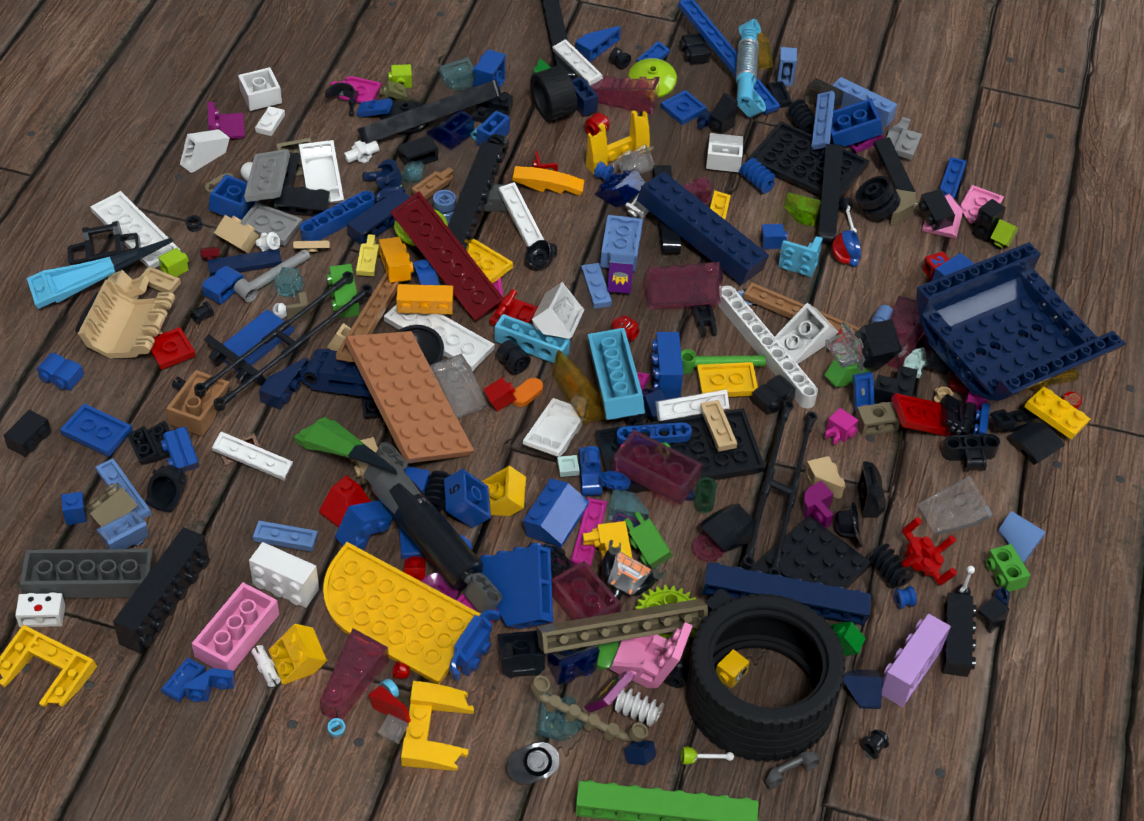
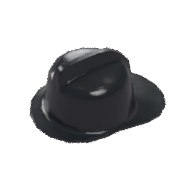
(848, 523)
(533, 763)

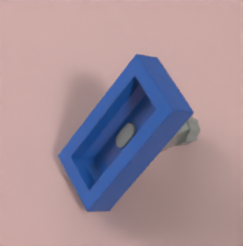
(863, 389)

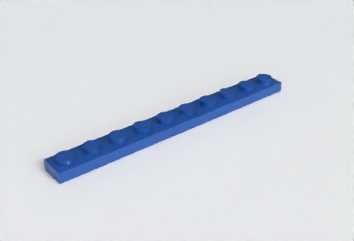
(722, 47)

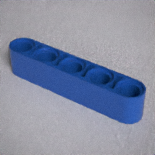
(336, 217)

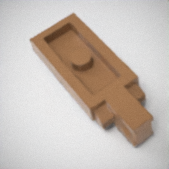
(434, 183)

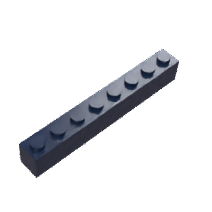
(826, 600)

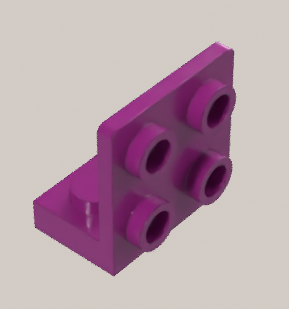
(229, 124)

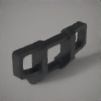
(88, 245)

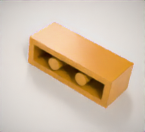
(395, 259)
(424, 299)

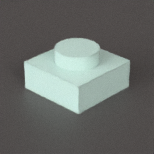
(568, 466)

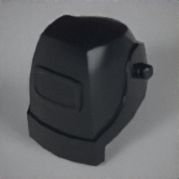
(165, 488)

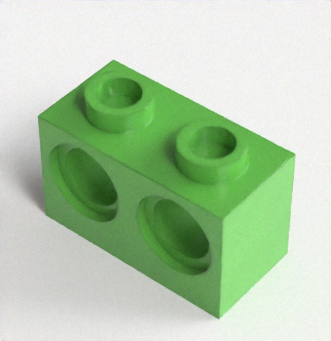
(1007, 568)

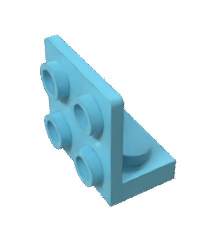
(799, 257)

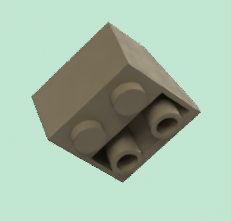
(111, 504)

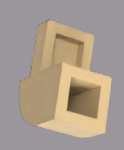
(129, 287)

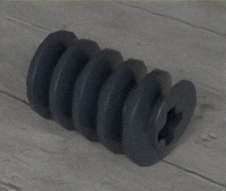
(802, 115)
(435, 489)
(890, 567)

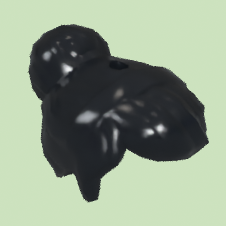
(539, 251)

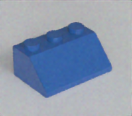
(555, 513)

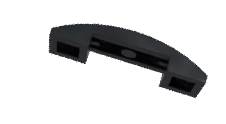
(1013, 420)

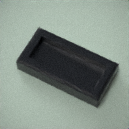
(780, 93)

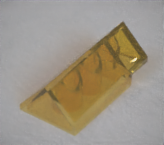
(578, 389)

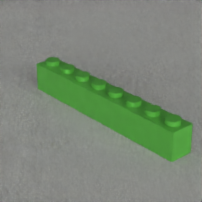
(643, 804)

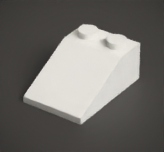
(805, 333)

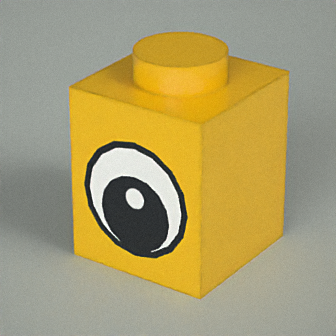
(732, 668)

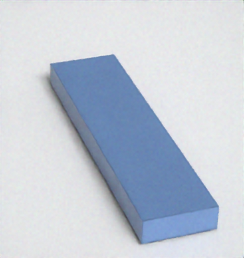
(823, 120)
(112, 473)

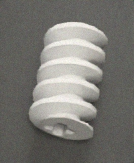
(638, 707)

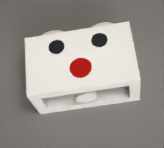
(40, 610)

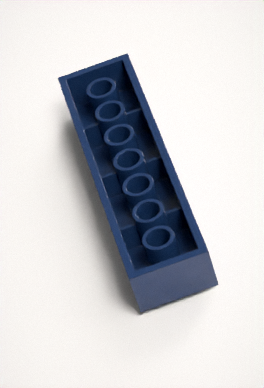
(702, 227)

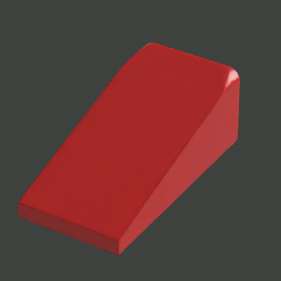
(387, 704)

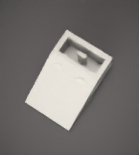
(724, 152)

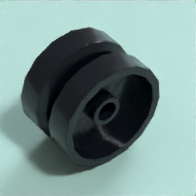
(878, 198)

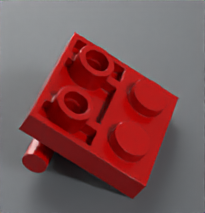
(513, 308)

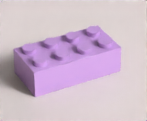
(914, 660)

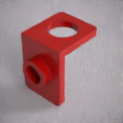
(536, 163)

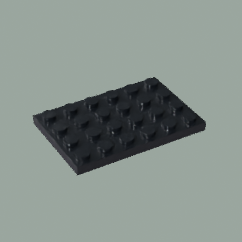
(791, 157)
(816, 556)

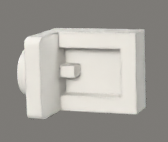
(635, 209)

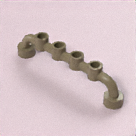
(540, 686)

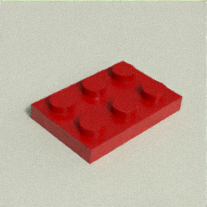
(920, 414)

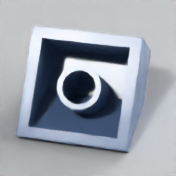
(123, 532)

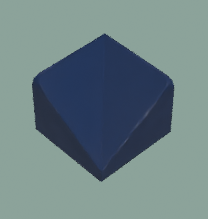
(640, 752)

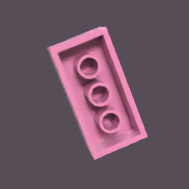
(235, 628)

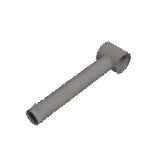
(249, 290)

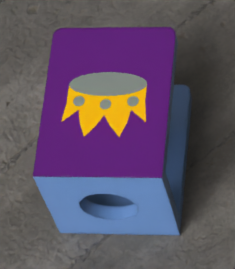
(620, 273)

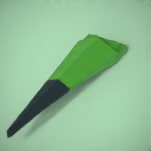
(333, 438)

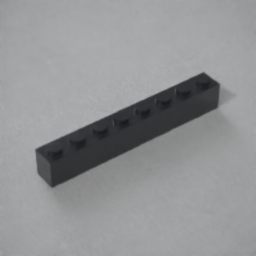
(475, 192)

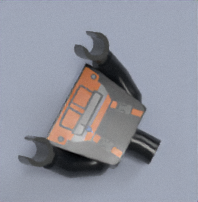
(627, 574)

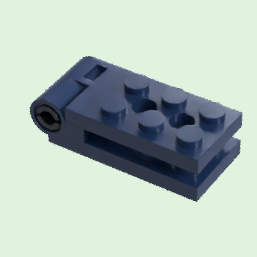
(334, 375)

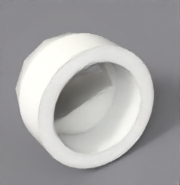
(280, 310)

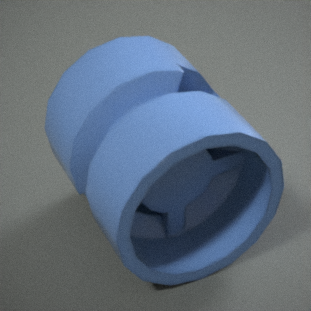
(445, 203)

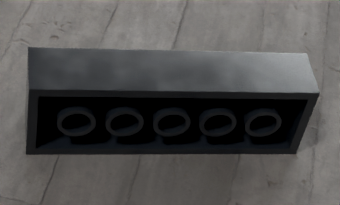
(161, 590)

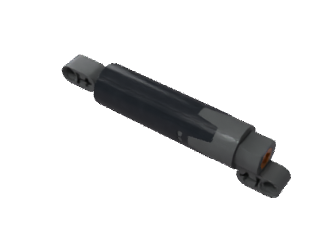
(431, 531)

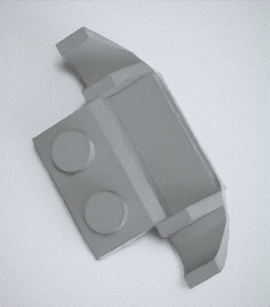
(904, 139)

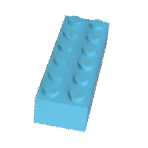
(616, 374)

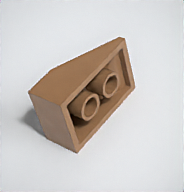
(194, 411)

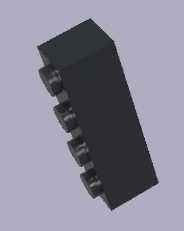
(959, 643)

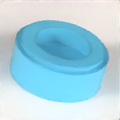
(389, 685)

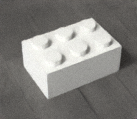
(284, 575)

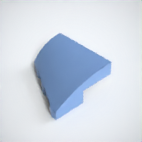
(1021, 534)

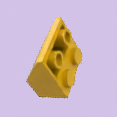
(297, 654)

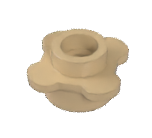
(941, 392)

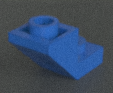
(200, 687)

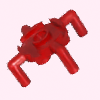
(932, 558)

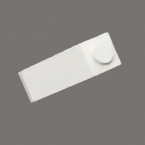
(203, 148)

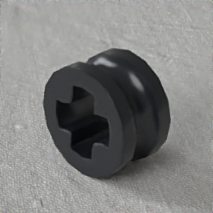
(194, 219)

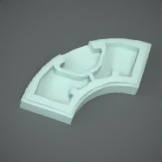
(916, 360)

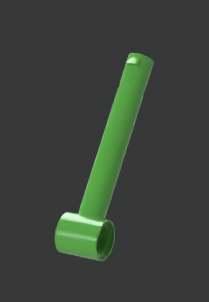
(690, 360)

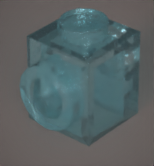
(289, 282)

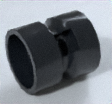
(513, 356)

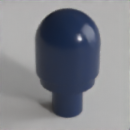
(703, 119)

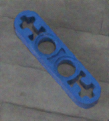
(653, 431)

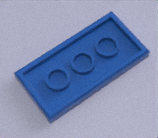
(253, 334)

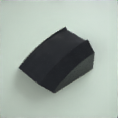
(870, 491)
(729, 527)
(521, 654)

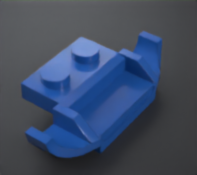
(473, 644)

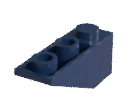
(281, 385)

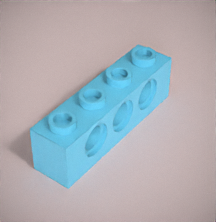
(530, 338)

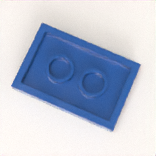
(96, 429)

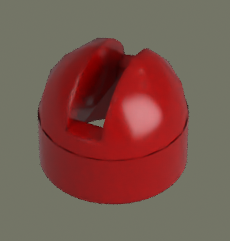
(401, 670)

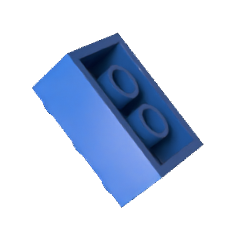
(855, 123)
(668, 364)

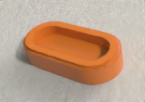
(528, 392)

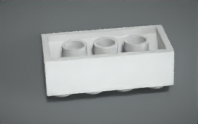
(558, 313)

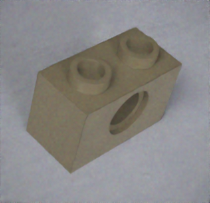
(877, 418)

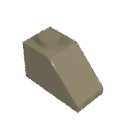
(907, 205)

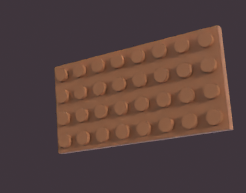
(408, 396)

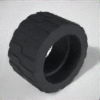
(553, 93)

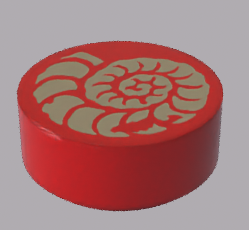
(1073, 398)

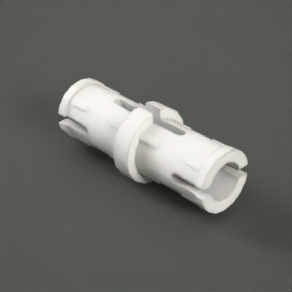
(265, 666)

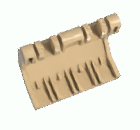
(122, 325)

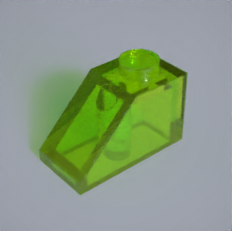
(802, 208)

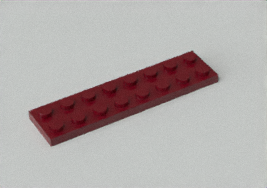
(447, 256)

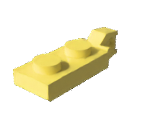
(368, 257)

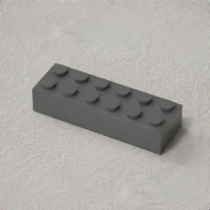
(86, 572)

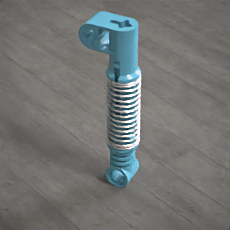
(746, 70)

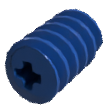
(758, 175)

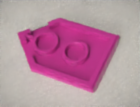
(367, 89)

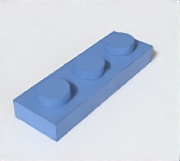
(596, 285)
(285, 536)

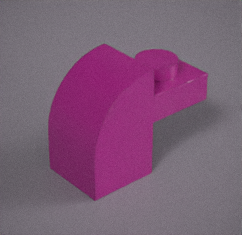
(816, 504)

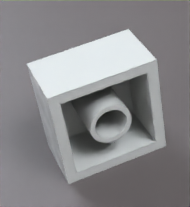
(260, 89)

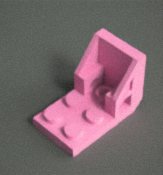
(651, 656)

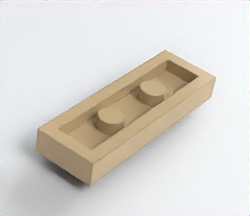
(718, 425)

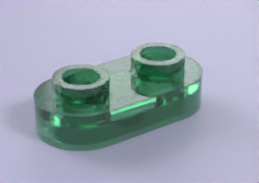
(705, 496)

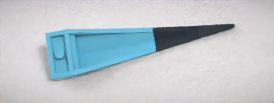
(66, 281)

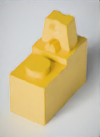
(604, 533)

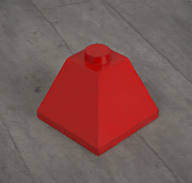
(341, 495)

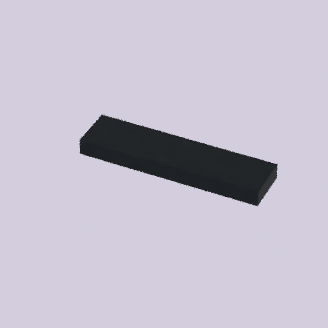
(893, 164)

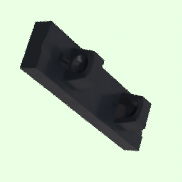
(221, 352)

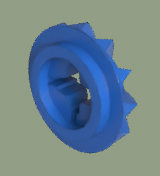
(614, 480)

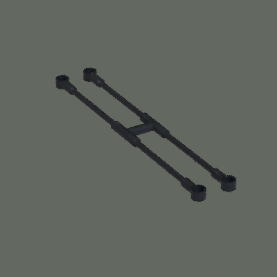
(347, 278)
(748, 561)

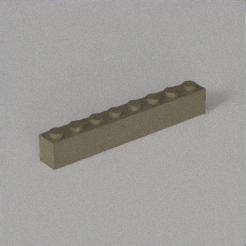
(620, 626)

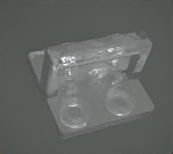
(638, 159)
(846, 348)

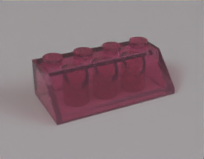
(684, 285)

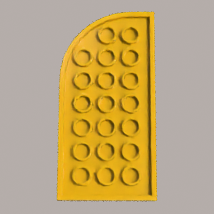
(395, 610)

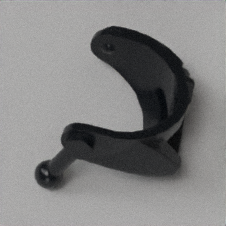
(343, 89)

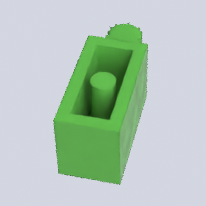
(649, 541)

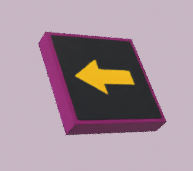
(609, 691)

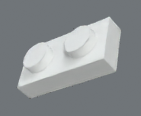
(270, 121)

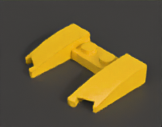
(599, 150)
(28, 643)
(416, 748)

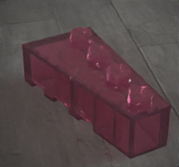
(628, 93)
(907, 327)
(354, 672)

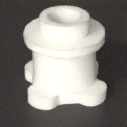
(268, 241)

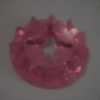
(699, 548)

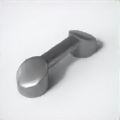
(808, 759)

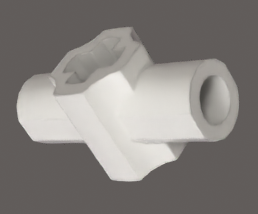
(361, 151)

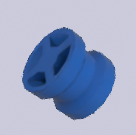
(603, 171)
(905, 597)

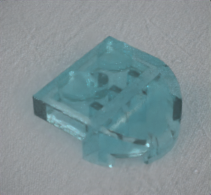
(458, 74)
(554, 724)

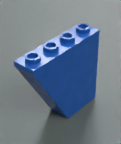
(524, 583)

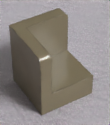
(293, 309)

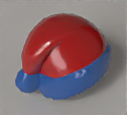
(847, 248)

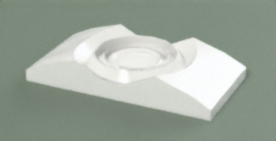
(321, 168)
(554, 428)

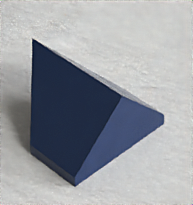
(865, 687)

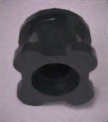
(875, 743)

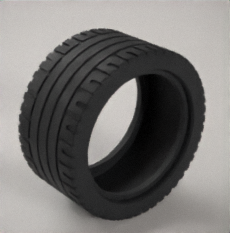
(774, 625)

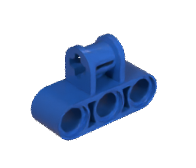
(590, 471)

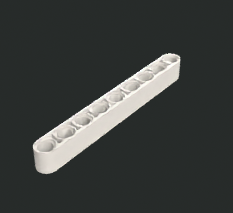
(766, 344)

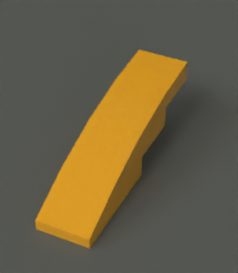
(543, 178)

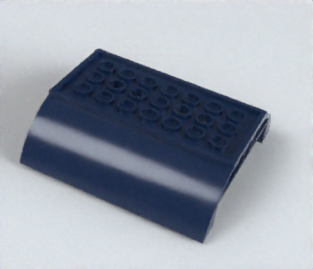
(993, 305)

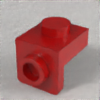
(415, 567)

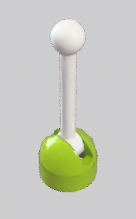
(689, 755)

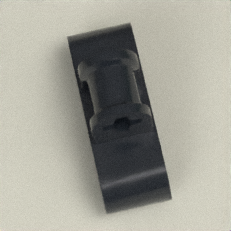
(971, 450)

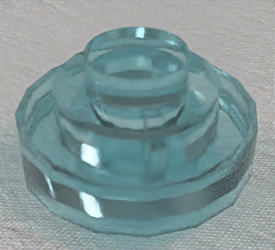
(413, 171)

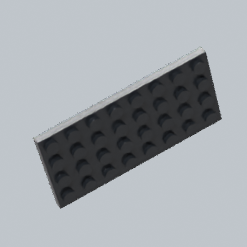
(701, 447)

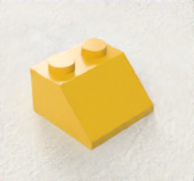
(506, 492)

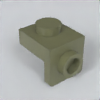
(393, 90)

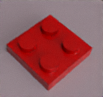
(171, 348)

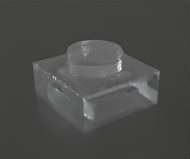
(393, 728)

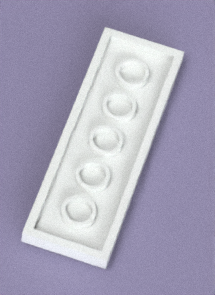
(132, 220)
(454, 336)

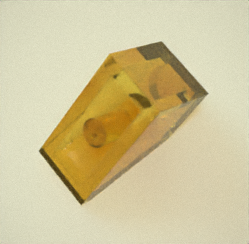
(765, 56)

